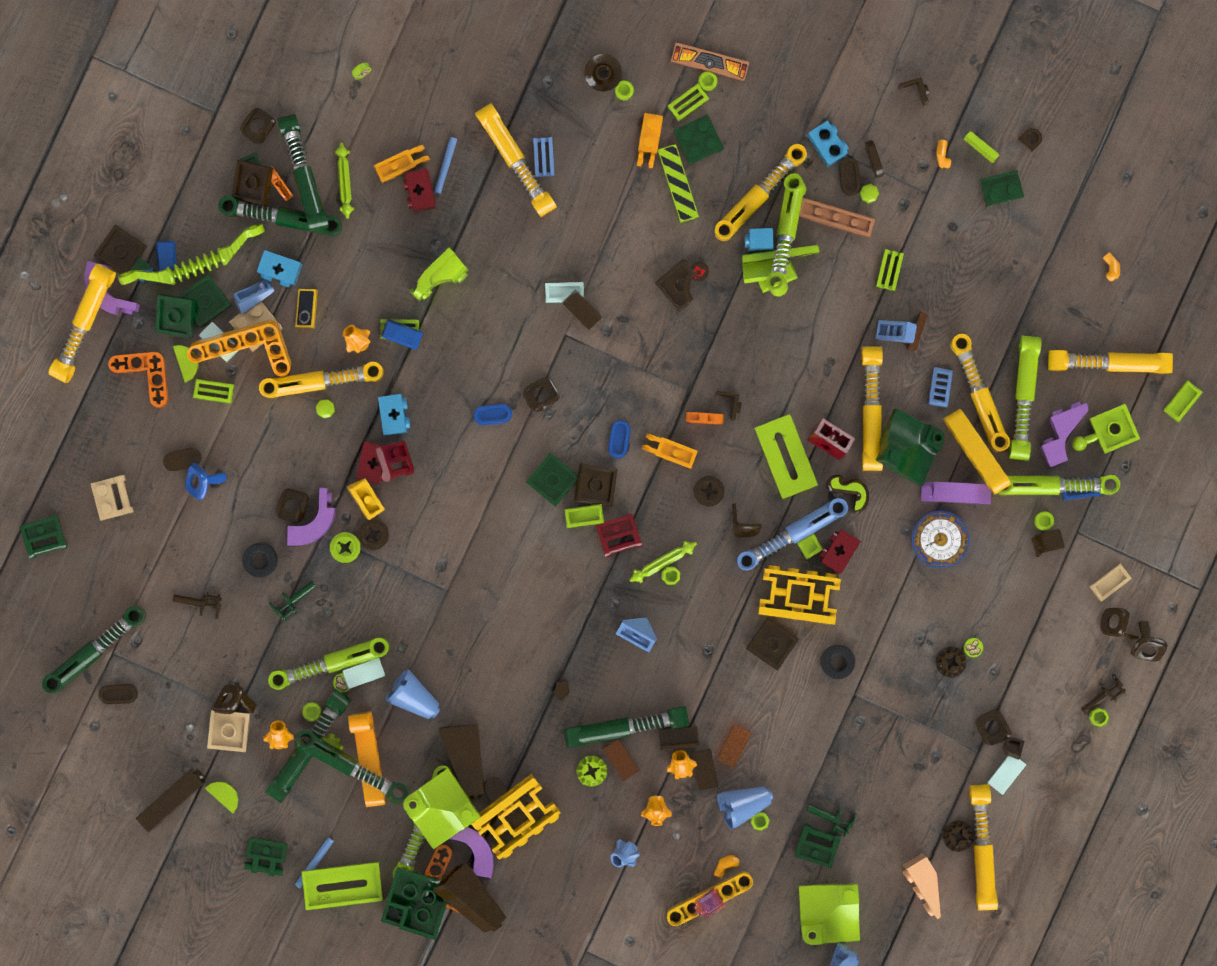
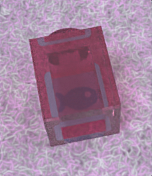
(708, 904)

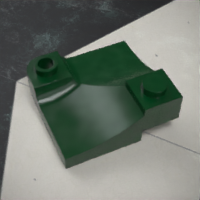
(909, 446)
(414, 904)

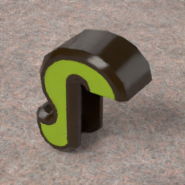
(851, 487)

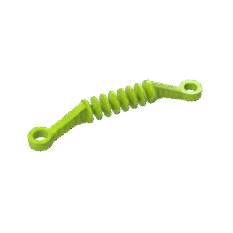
(223, 255)

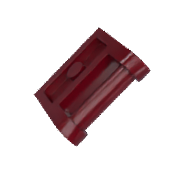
(394, 454)
(615, 529)

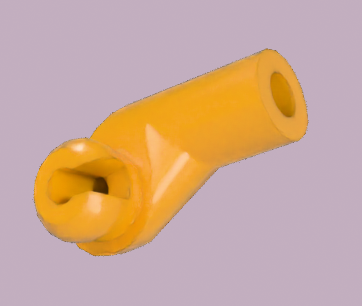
(941, 153)
(1114, 267)
(724, 863)

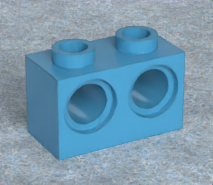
(823, 146)

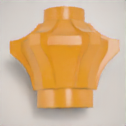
(356, 338)
(278, 735)
(681, 764)
(656, 810)

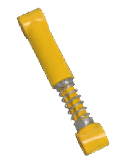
(514, 158)
(759, 194)
(100, 280)
(1115, 362)
(319, 380)
(980, 395)
(872, 411)
(983, 849)

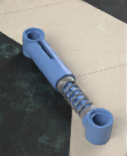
(794, 532)

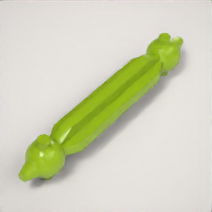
(344, 180)
(663, 561)

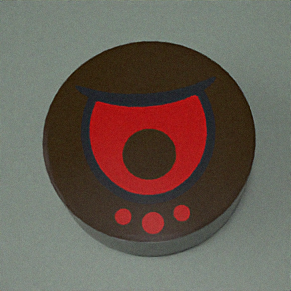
(701, 271)

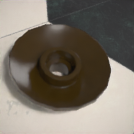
(605, 63)

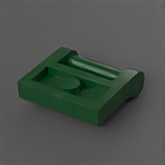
(43, 530)
(816, 852)

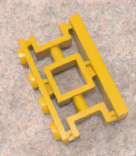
(797, 609)
(508, 803)

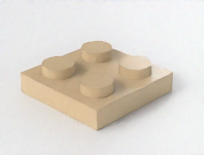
(254, 315)
(229, 731)

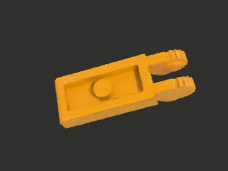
(649, 137)
(399, 164)
(672, 451)

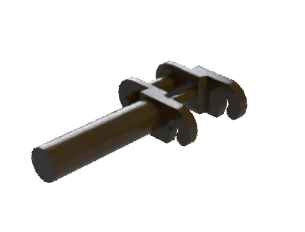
(198, 602)
(1104, 695)

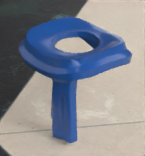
(204, 480)

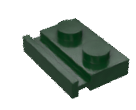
(1001, 188)

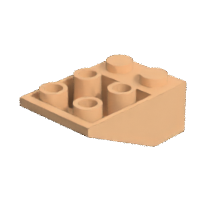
(926, 884)

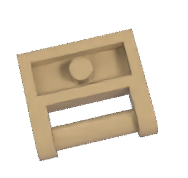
(106, 500)

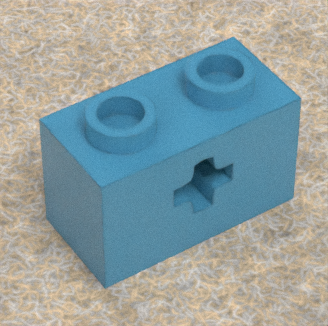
(759, 240)
(271, 261)
(387, 405)

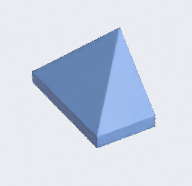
(638, 632)

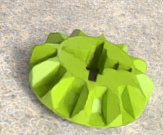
(335, 547)
(600, 774)

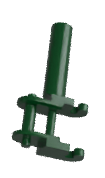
(292, 600)
(831, 817)

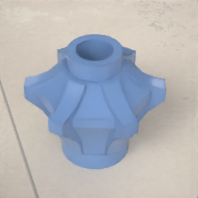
(624, 854)

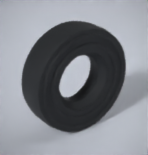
(248, 557)
(849, 661)

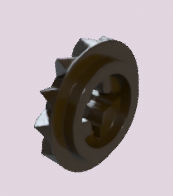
(703, 483)
(371, 543)
(948, 653)
(955, 827)

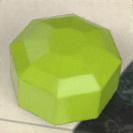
(869, 193)
(325, 408)
(670, 575)
(1098, 717)
(760, 821)

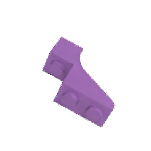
(1062, 425)

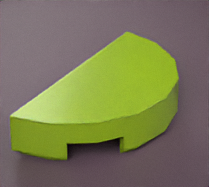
(187, 367)
(224, 794)

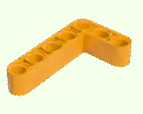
(245, 342)
(363, 728)

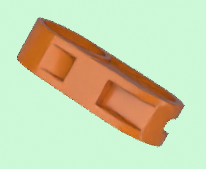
(281, 186)
(705, 418)

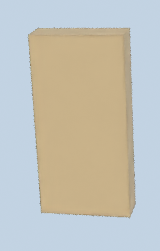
(1110, 582)

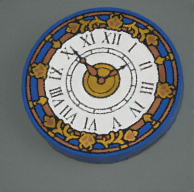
(940, 539)

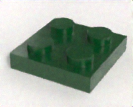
(698, 139)
(208, 300)
(175, 316)
(552, 479)

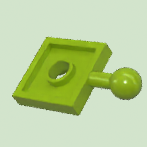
(1107, 440)

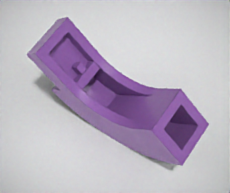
(110, 303)
(956, 493)
(318, 527)
(481, 848)

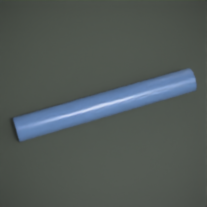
(445, 165)
(316, 859)

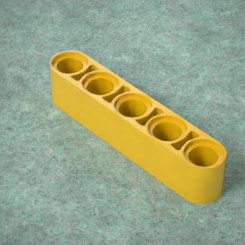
(977, 451)
(733, 881)

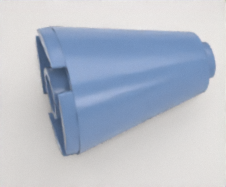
(412, 696)
(743, 804)

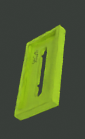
(766, 436)
(370, 893)

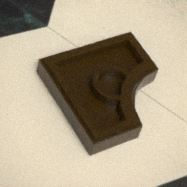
(676, 284)

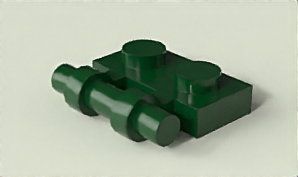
(265, 850)

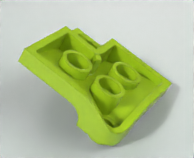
(442, 270)
(441, 808)
(829, 912)

